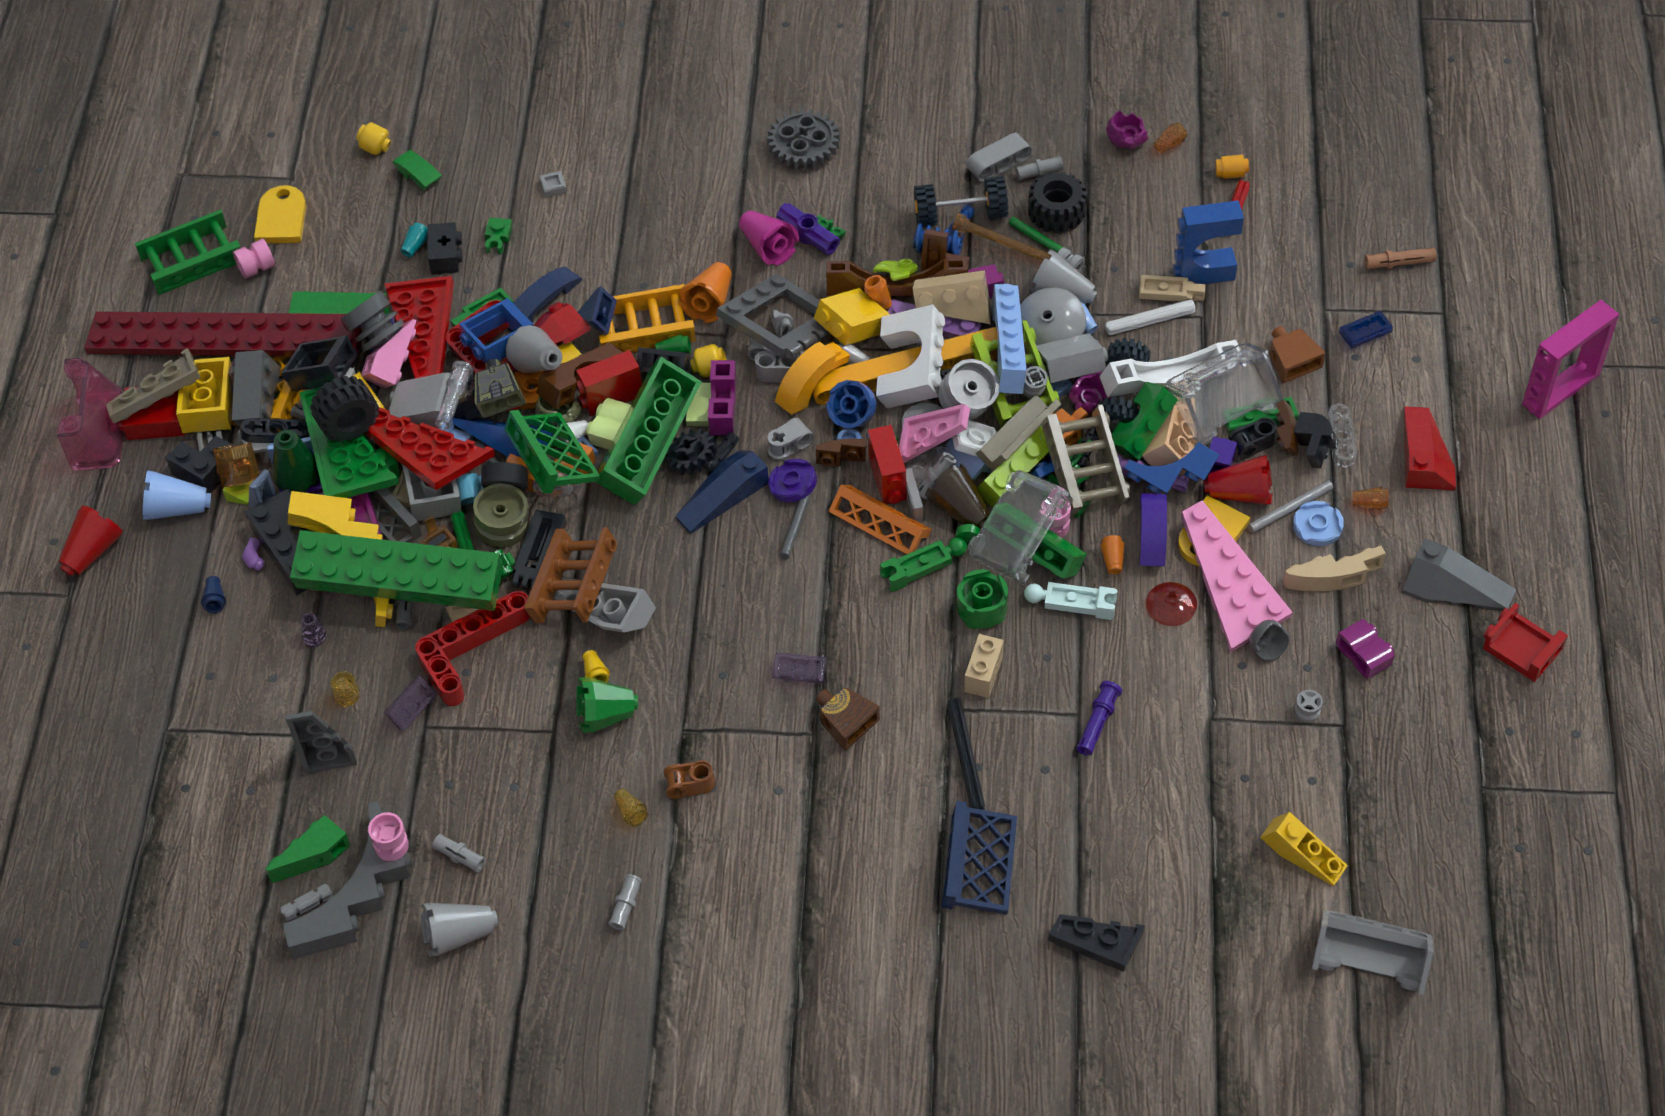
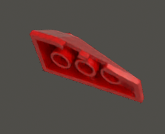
(1425, 452)

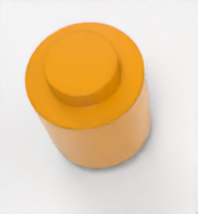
(1231, 166)

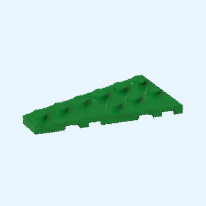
(345, 466)

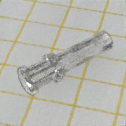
(455, 386)

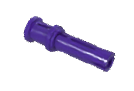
(1102, 708)

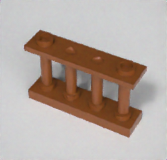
(557, 562)

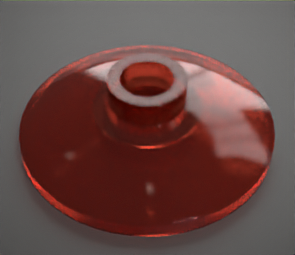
(1171, 611)

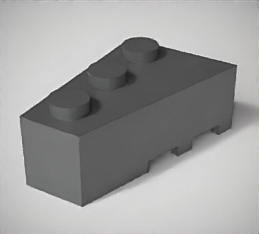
(254, 386)

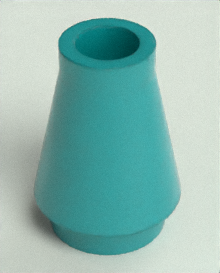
(415, 238)

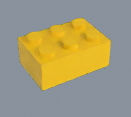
(209, 400)

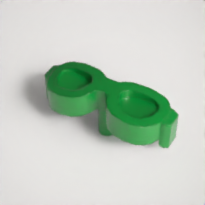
(840, 233)

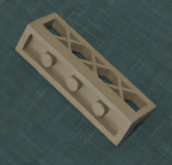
(1015, 432)

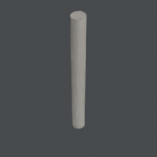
(1290, 506)

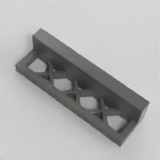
(398, 512)

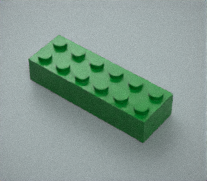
(648, 431)

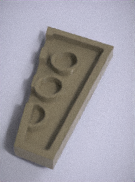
(154, 387)

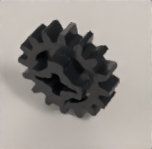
(691, 452)

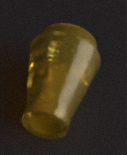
(631, 808)

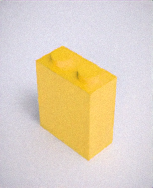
(850, 316)

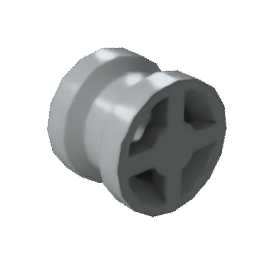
(1309, 699)

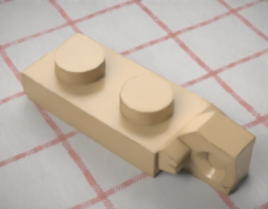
(1170, 289)

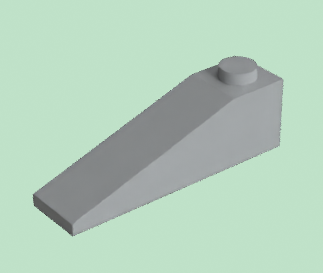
(616, 607)

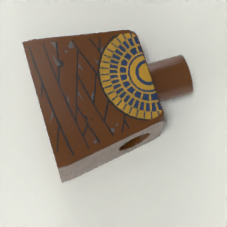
(847, 715)

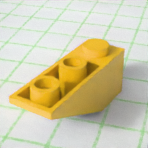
(1301, 847)

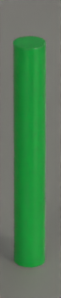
(1035, 235)

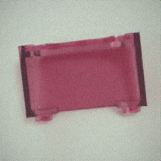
(91, 437)

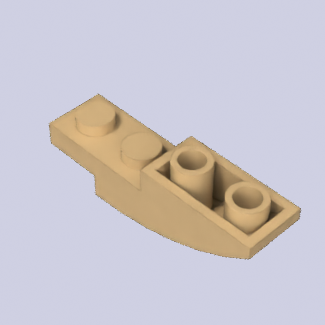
(1330, 575)

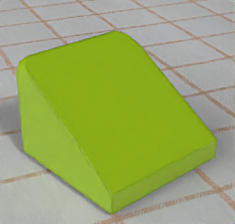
(238, 493)

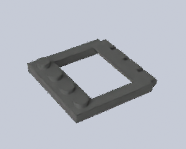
(763, 294)

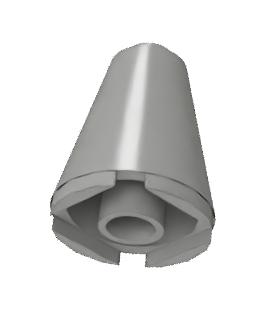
(1060, 274)
(532, 350)
(455, 925)

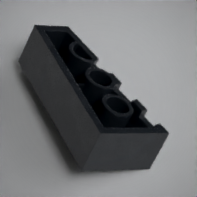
(278, 538)

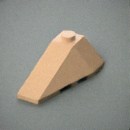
(1170, 443)

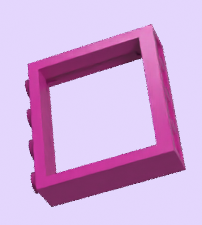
(1590, 329)

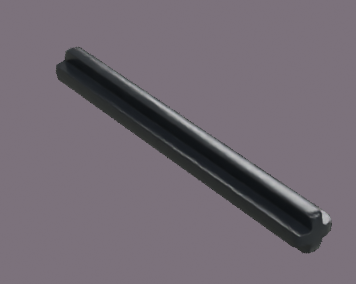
(965, 754)

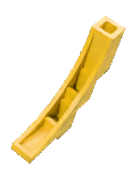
(337, 517)

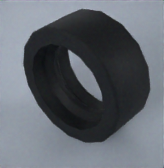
(506, 474)

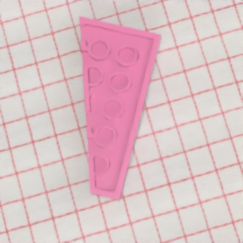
(1232, 580)

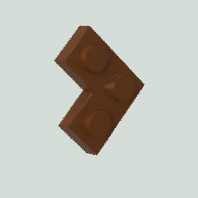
(935, 249)

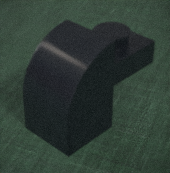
(1317, 434)

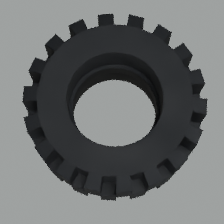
(1052, 189)
(344, 408)

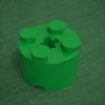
(982, 599)

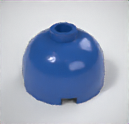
(851, 404)

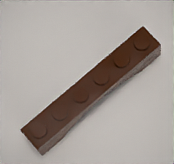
(847, 276)

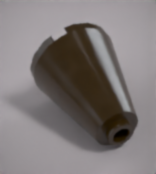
(959, 497)

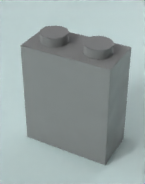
(1072, 357)

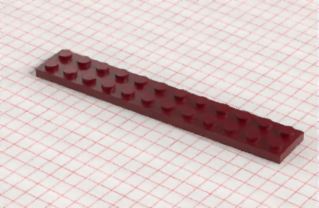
(210, 332)

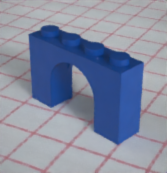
(1199, 225)

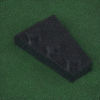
(1099, 941)

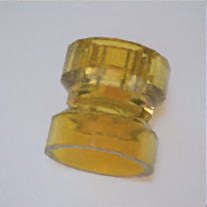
(345, 688)

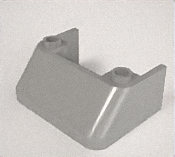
(1374, 948)

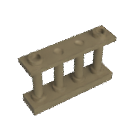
(1068, 475)

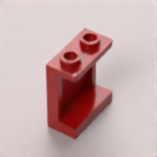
(1523, 643)

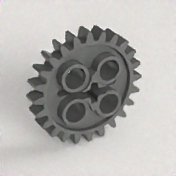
(803, 139)

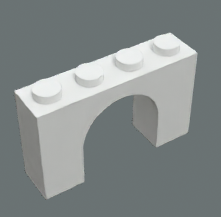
(923, 377)

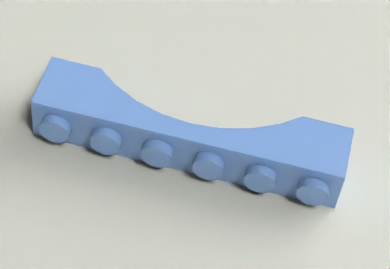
(1011, 353)

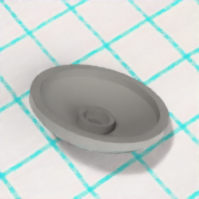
(1067, 315)

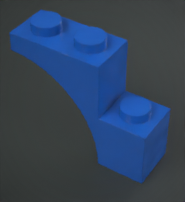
(1160, 478)

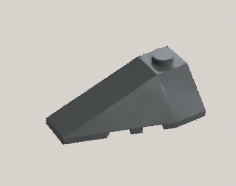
(318, 743)

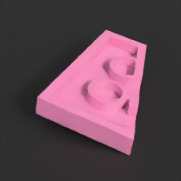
(931, 429)

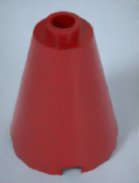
(1242, 482)
(87, 540)

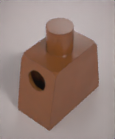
(1294, 354)

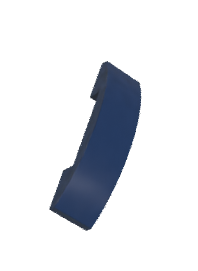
(545, 290)

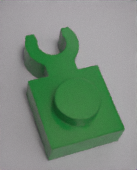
(497, 231)

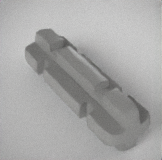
(306, 902)

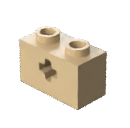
(984, 665)

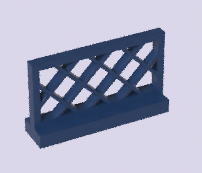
(956, 859)

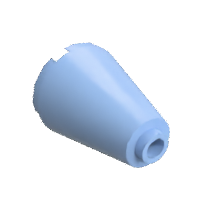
(172, 497)

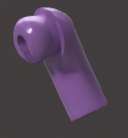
(250, 554)

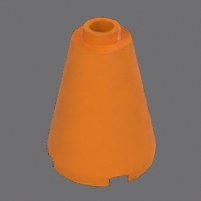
(706, 293)

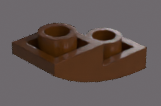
(1286, 432)
(834, 451)

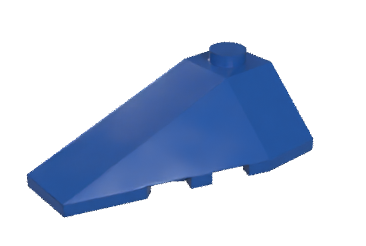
(492, 434)

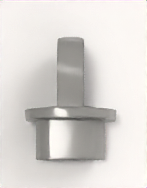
(782, 323)

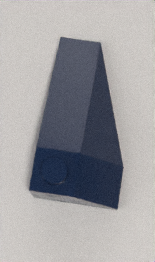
(724, 488)

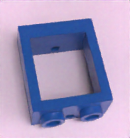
(488, 320)

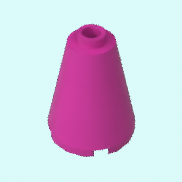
(769, 237)

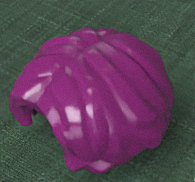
(1126, 130)
(1088, 392)

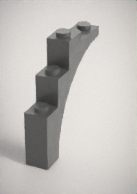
(336, 920)

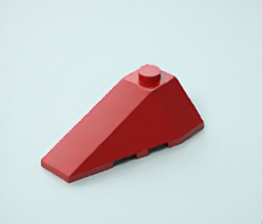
(561, 324)

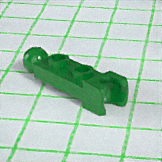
(921, 562)

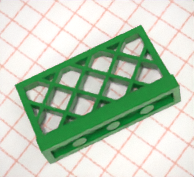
(535, 453)

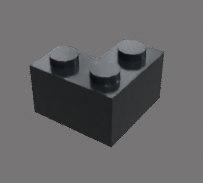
(195, 465)

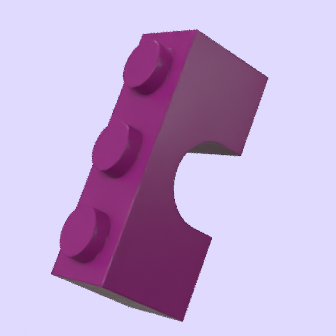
(723, 397)

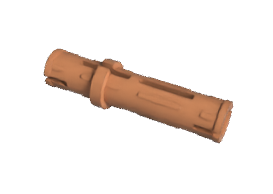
(1389, 259)

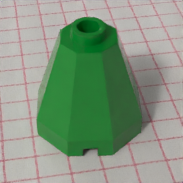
(603, 704)

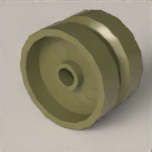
(500, 515)

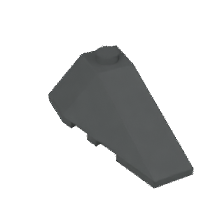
(1450, 577)

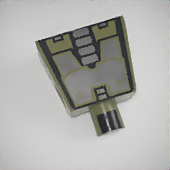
(497, 389)

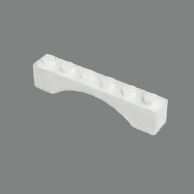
(1130, 375)

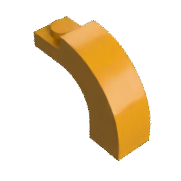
(806, 372)

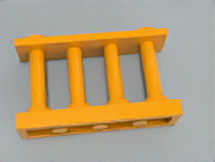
(648, 336)

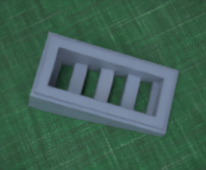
(261, 489)

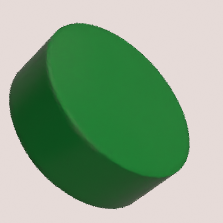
(967, 532)

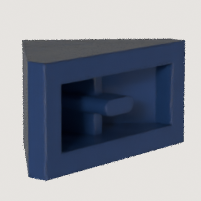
(599, 310)

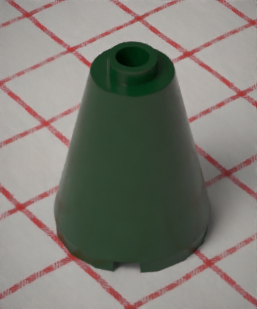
(293, 463)

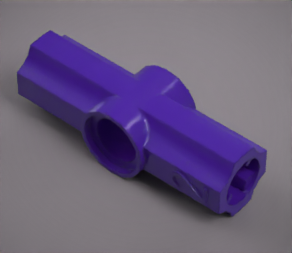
(809, 229)

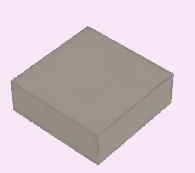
(553, 184)

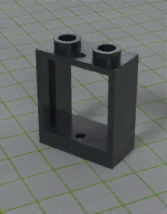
(334, 354)

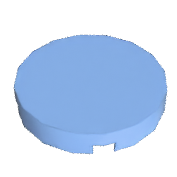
(1318, 523)

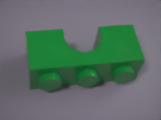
(1155, 405)

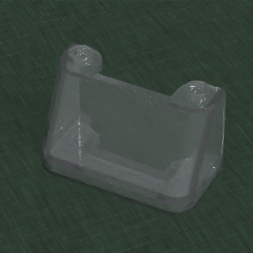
(1225, 389)
(1018, 524)

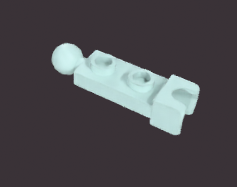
(1075, 599)

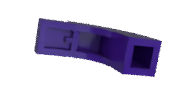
(1153, 529)

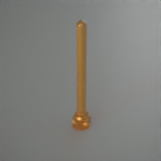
(963, 224)

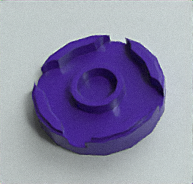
(792, 480)

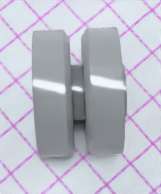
(970, 384)

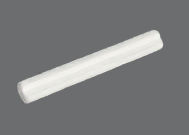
(1150, 317)

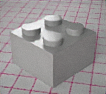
(426, 501)

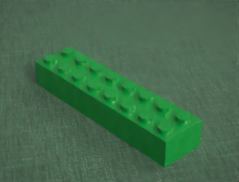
(397, 570)

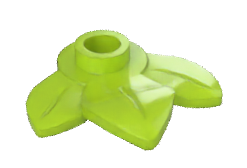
(897, 270)

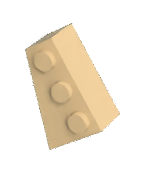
(956, 296)

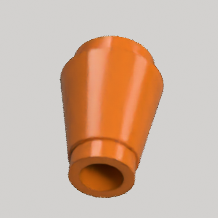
(878, 291)
(1113, 553)

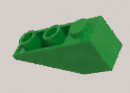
(314, 849)

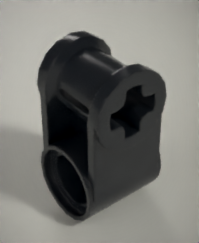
(1251, 438)

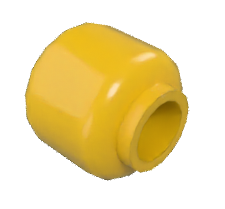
(373, 138)
(702, 359)

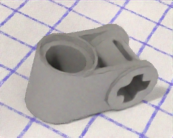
(791, 437)

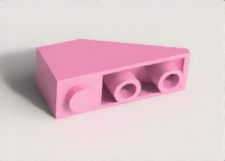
(385, 362)

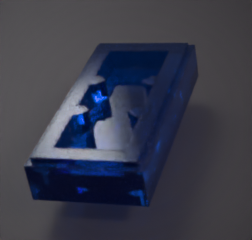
(1365, 329)

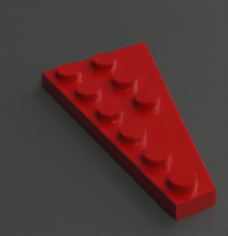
(430, 305)
(426, 449)

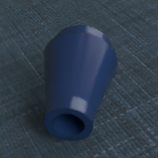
(213, 596)

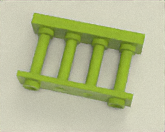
(981, 350)

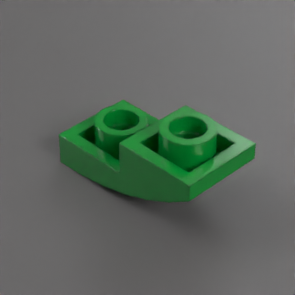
(417, 168)

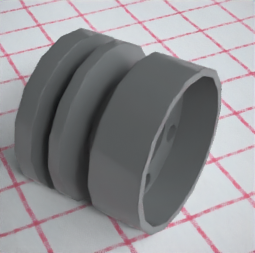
(372, 321)

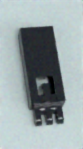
(535, 546)

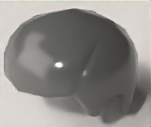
(1269, 640)

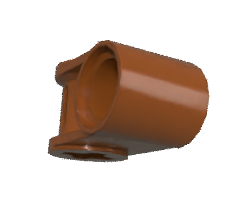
(687, 779)

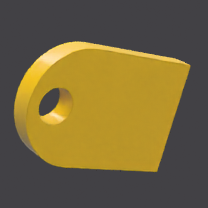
(281, 218)
(1231, 519)

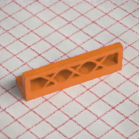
(883, 511)

